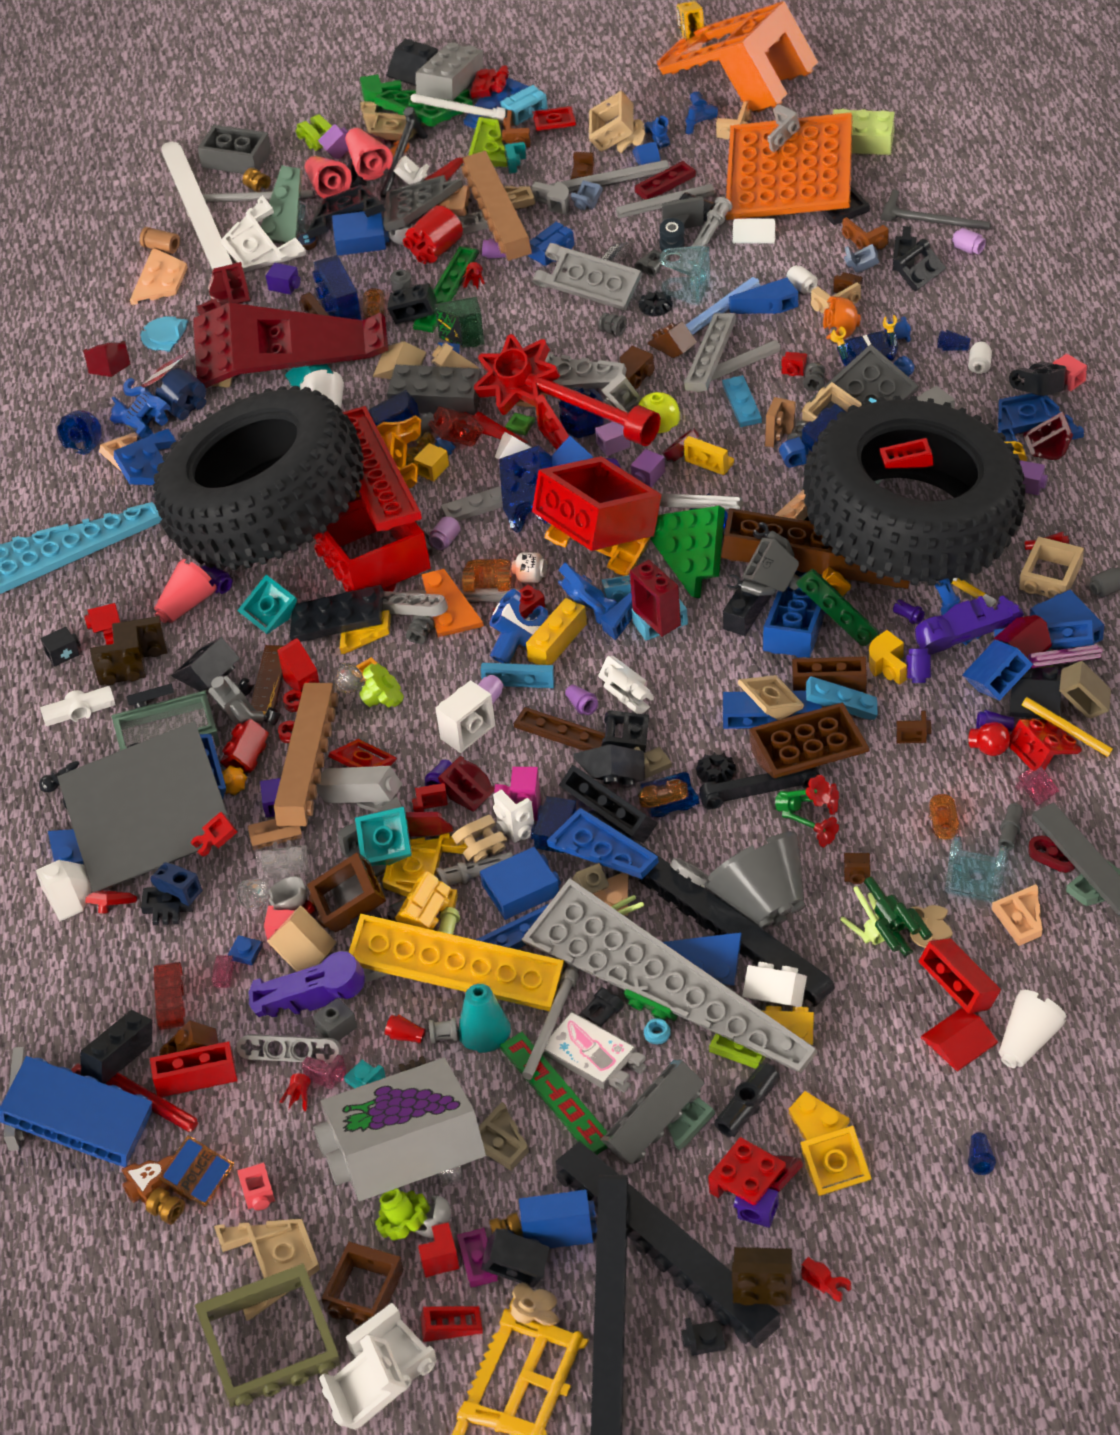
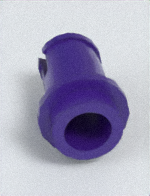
(908, 611)

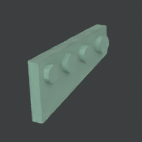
(283, 223)

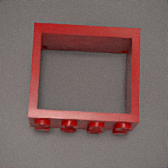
(379, 567)

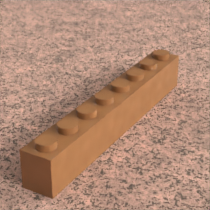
(495, 206)
(305, 755)

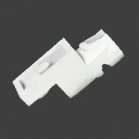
(625, 684)

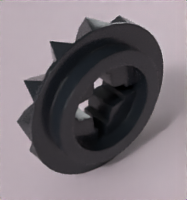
(662, 307)
(707, 774)

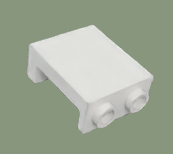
(408, 1351)
(364, 1384)

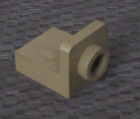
(655, 761)
(591, 878)

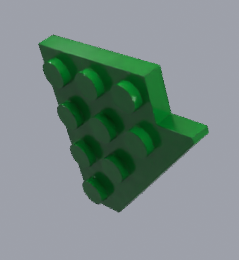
(430, 115)
(691, 544)

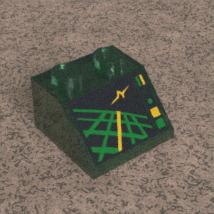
(460, 322)

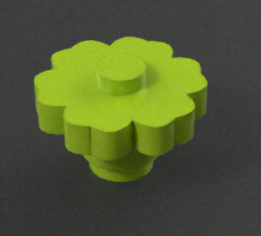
(380, 687)
(401, 1213)

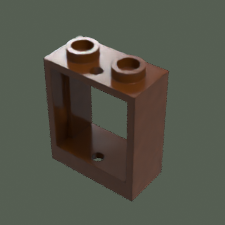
(368, 900)
(367, 1259)

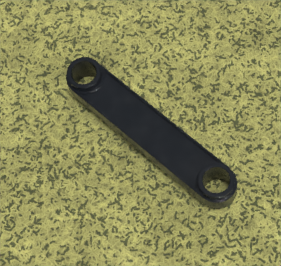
(714, 794)

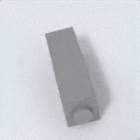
(358, 784)

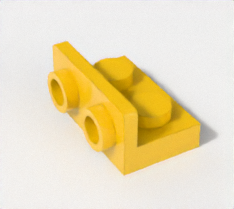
(707, 455)

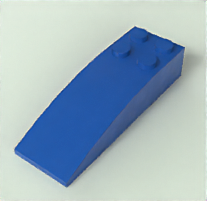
(793, 623)

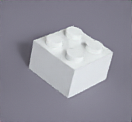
(465, 716)

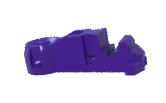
(965, 623)
(309, 988)

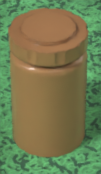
(159, 240)

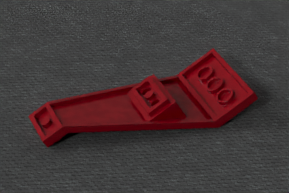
(261, 339)

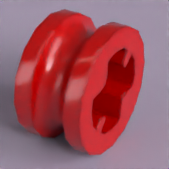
(289, 696)
(287, 725)

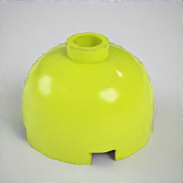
(665, 406)

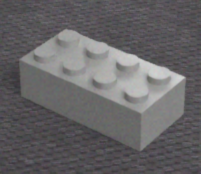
(449, 71)

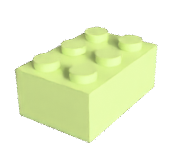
(871, 131)

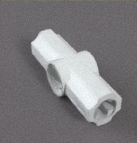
(77, 705)

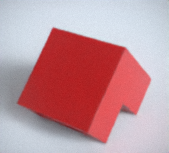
(441, 1254)

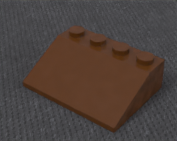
(806, 741)

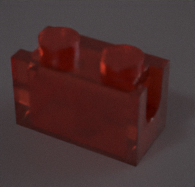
(450, 426)

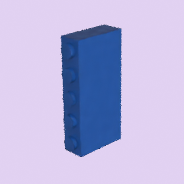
(75, 1111)

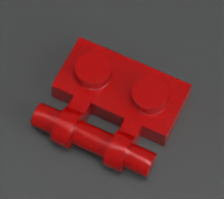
(489, 81)

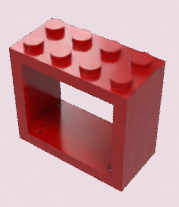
(596, 503)

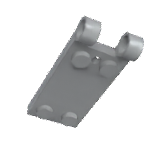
(589, 277)

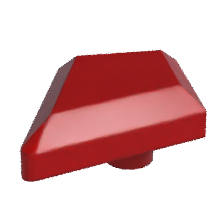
(107, 898)

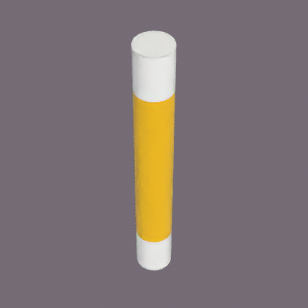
(973, 591)

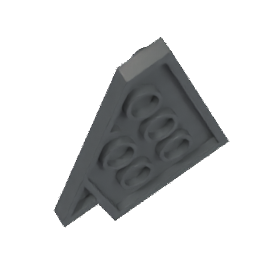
(414, 200)
(872, 377)

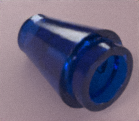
(952, 341)
(981, 1155)

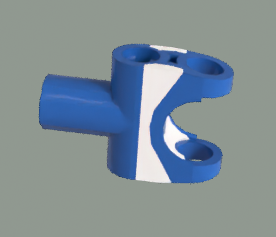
(513, 626)

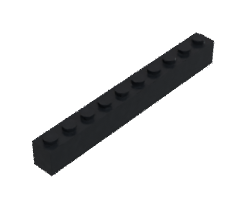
(673, 1250)

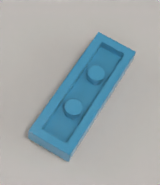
(741, 401)
(520, 674)
(829, 694)

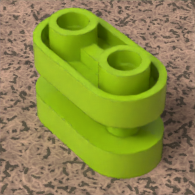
(313, 131)

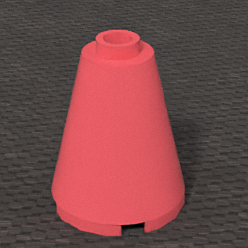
(368, 154)
(328, 176)
(184, 591)

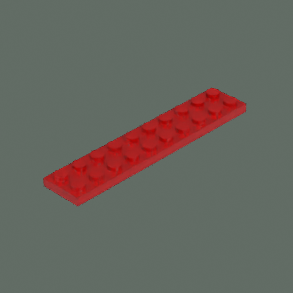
(382, 486)

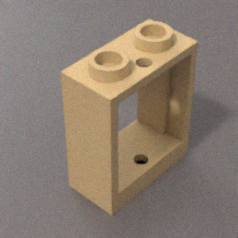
(607, 135)
(823, 397)
(1053, 552)

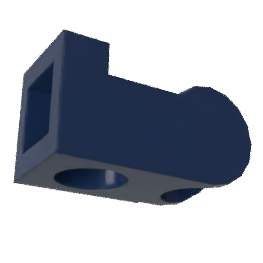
(177, 882)

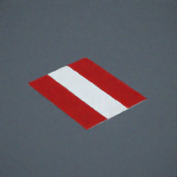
(163, 370)

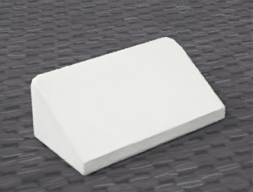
(754, 231)

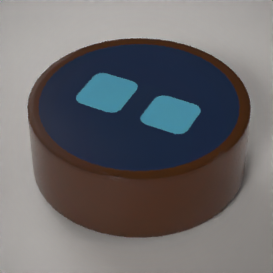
(307, 243)

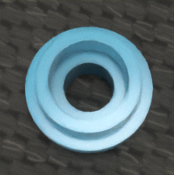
(657, 1025)

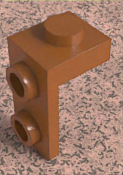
(515, 135)
(877, 237)

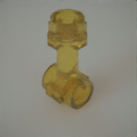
(423, 441)

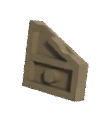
(502, 1138)

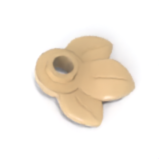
(636, 138)
(933, 918)
(533, 1305)

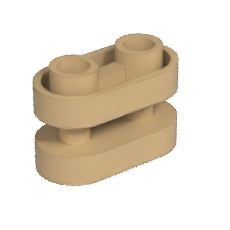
(479, 850)

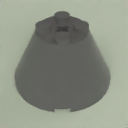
(763, 881)

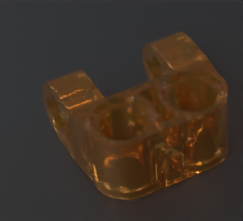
(487, 574)

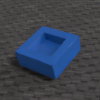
(245, 950)

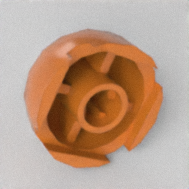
(841, 314)

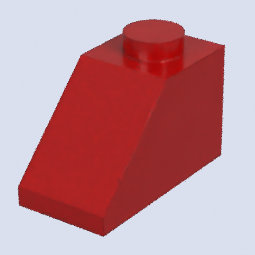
(297, 665)

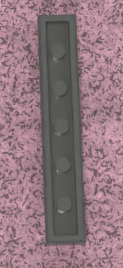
(1080, 853)

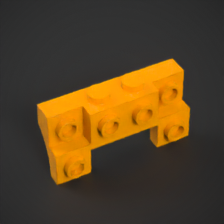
(396, 437)
(623, 556)

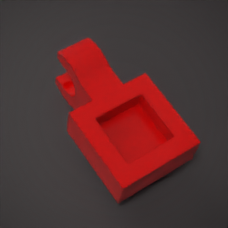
(820, 1277)

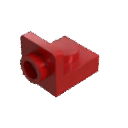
(794, 363)

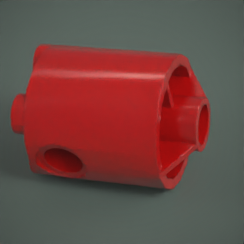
(433, 234)

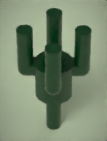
(895, 918)

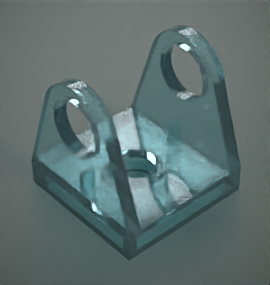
(696, 264)
(965, 863)

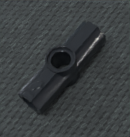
(747, 1100)

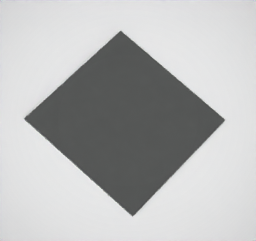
(141, 805)

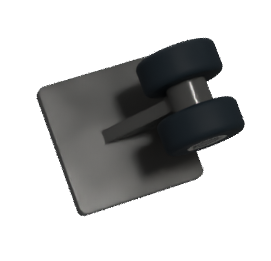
(676, 218)

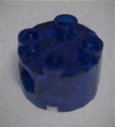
(579, 421)

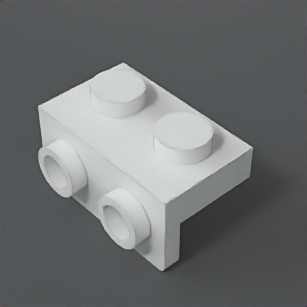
(513, 818)

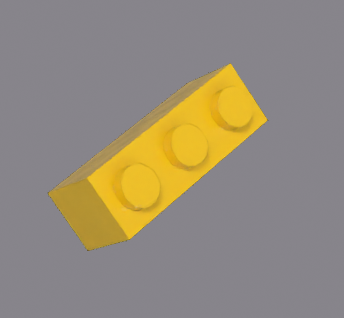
(556, 633)

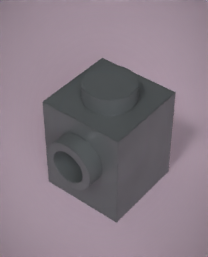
(334, 1021)

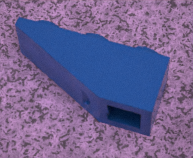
(765, 299)

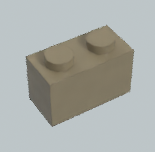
(1085, 690)

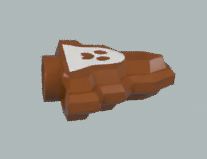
(143, 1178)

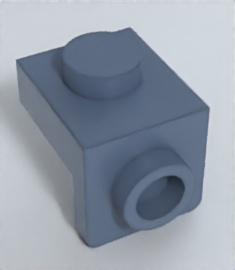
(587, 195)
(861, 259)

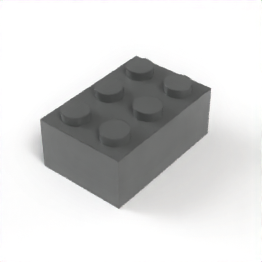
(234, 149)

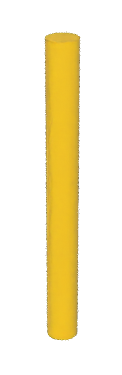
(1067, 726)

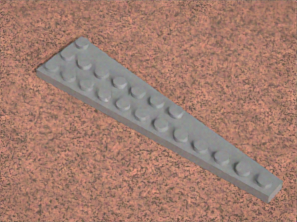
(615, 949)

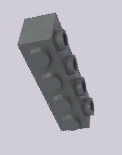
(653, 1112)

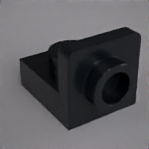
(703, 1337)

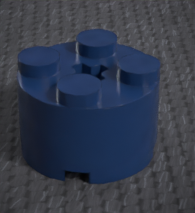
(182, 392)

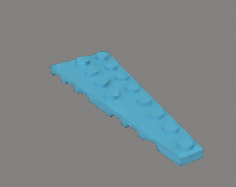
(60, 545)

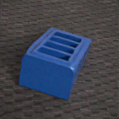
(618, 617)

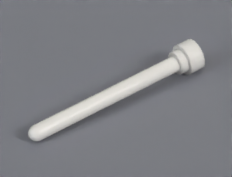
(496, 113)

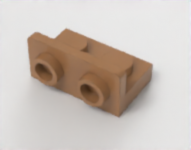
(779, 420)
(267, 832)

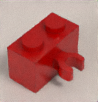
(101, 619)

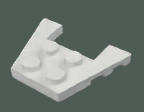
(252, 246)

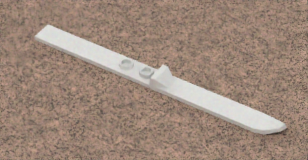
(195, 205)

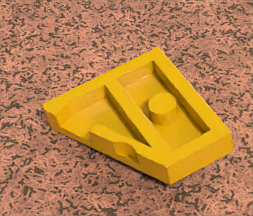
(357, 638)
(816, 1117)

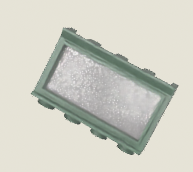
(161, 717)

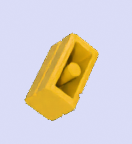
(424, 902)

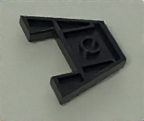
(345, 202)

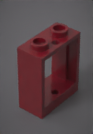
(655, 597)

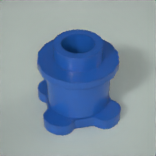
(902, 329)

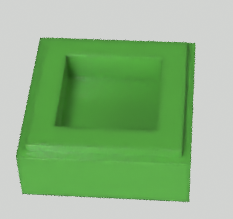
(520, 423)

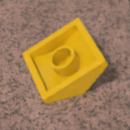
(835, 1159)

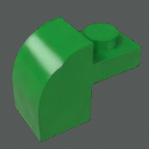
(372, 86)

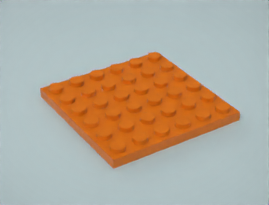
(799, 177)

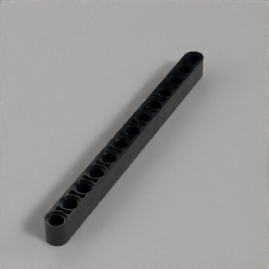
(722, 919)

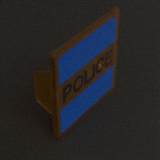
(196, 1171)

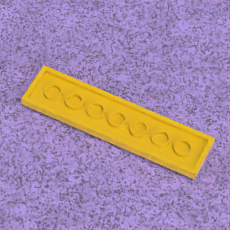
(456, 961)

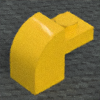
(886, 657)

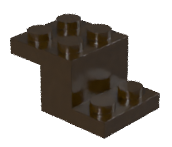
(126, 656)
(762, 1276)

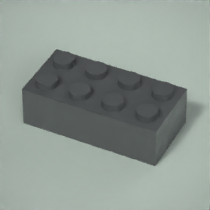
(437, 387)

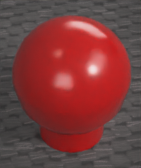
(991, 738)

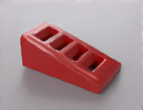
(914, 453)
(441, 1331)

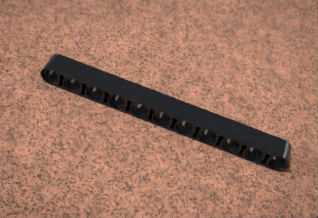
(609, 1306)

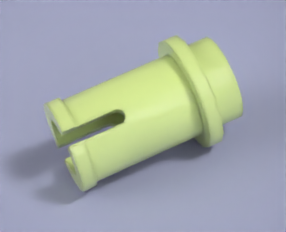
(449, 918)

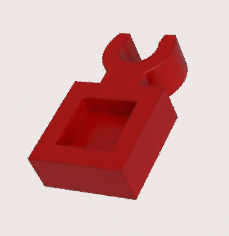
(216, 833)

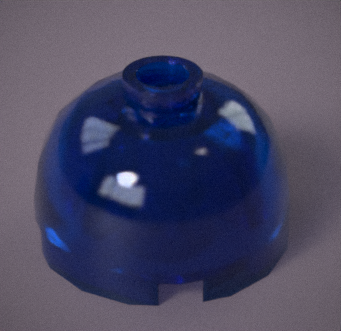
(80, 427)

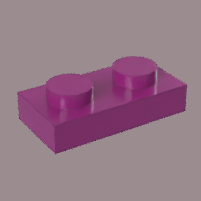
(472, 1249)

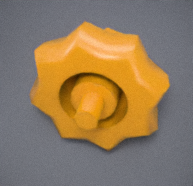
(234, 780)

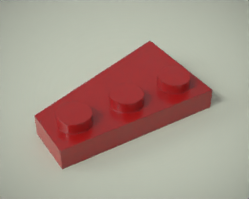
(549, 423)

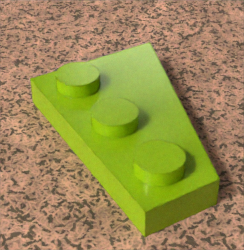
(489, 139)

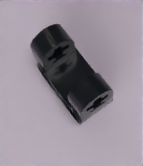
(1039, 379)

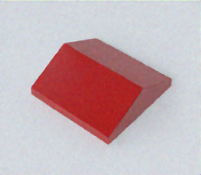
(553, 118)
(355, 757)
(960, 1038)

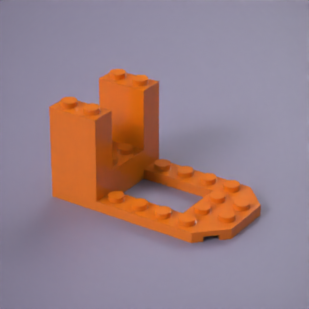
(756, 55)

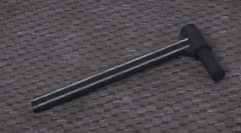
(412, 121)

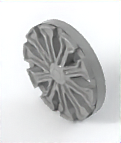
(690, 871)

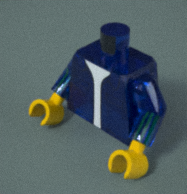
(884, 343)

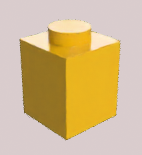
(431, 462)

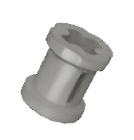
(443, 1030)

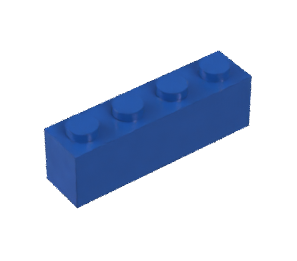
(743, 712)

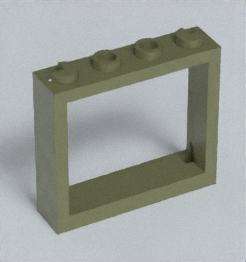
(253, 1294)

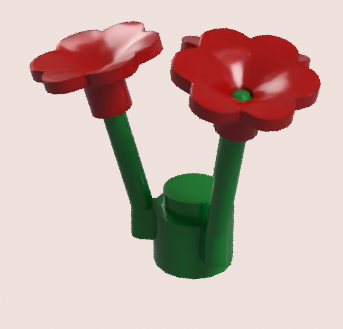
(819, 793)

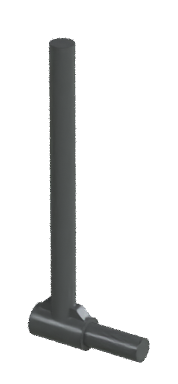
(891, 211)

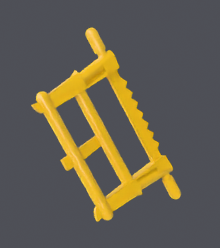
(507, 1422)

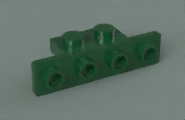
(837, 607)

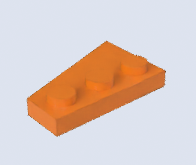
(460, 613)

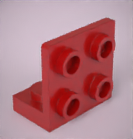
(1039, 741)
(745, 1172)

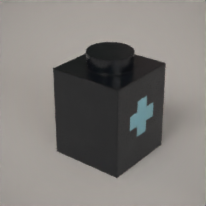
(60, 646)

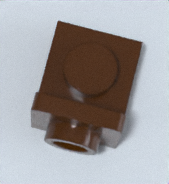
(583, 164)
(845, 281)
(913, 731)
(856, 867)

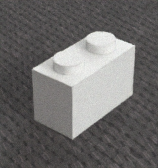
(773, 985)

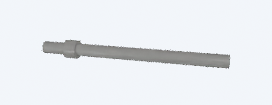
(246, 196)
(568, 980)

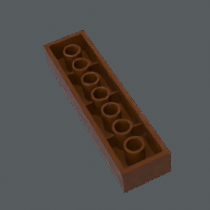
(808, 548)

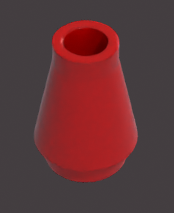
(404, 1030)

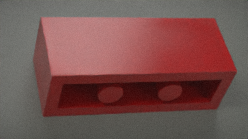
(959, 975)
(193, 1069)

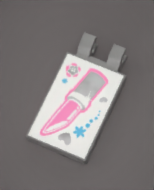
(593, 1053)

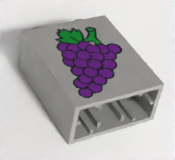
(399, 1130)

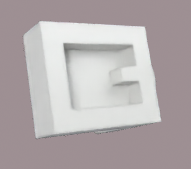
(410, 171)

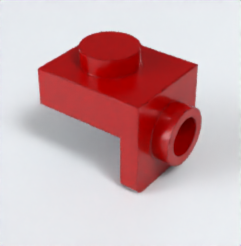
(429, 797)

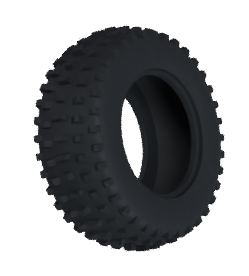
(259, 477)
(904, 534)

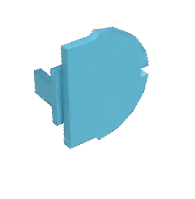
(163, 333)

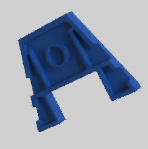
(1027, 411)
(140, 459)

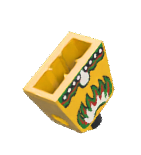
(689, 16)

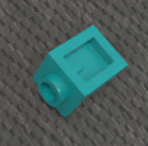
(514, 154)
(364, 1074)

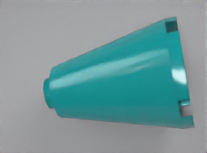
(482, 1020)

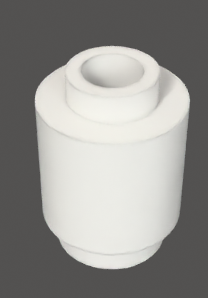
(802, 279)
(980, 358)

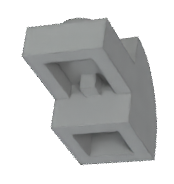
(554, 196)

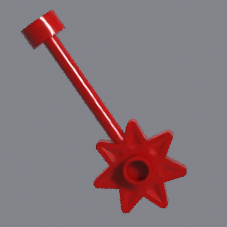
(523, 374)

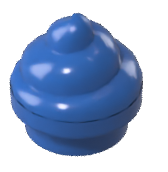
(904, 365)
(446, 445)

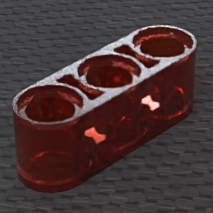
(169, 995)

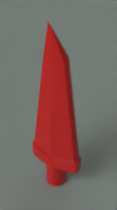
(447, 170)
(492, 428)

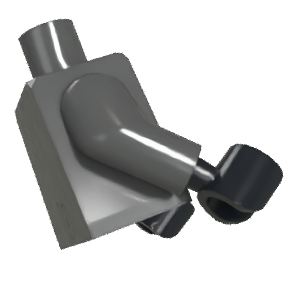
(770, 567)
(235, 705)

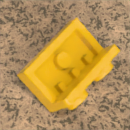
(798, 1020)

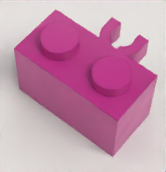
(523, 785)

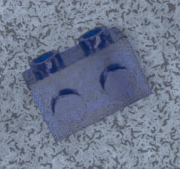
(682, 805)

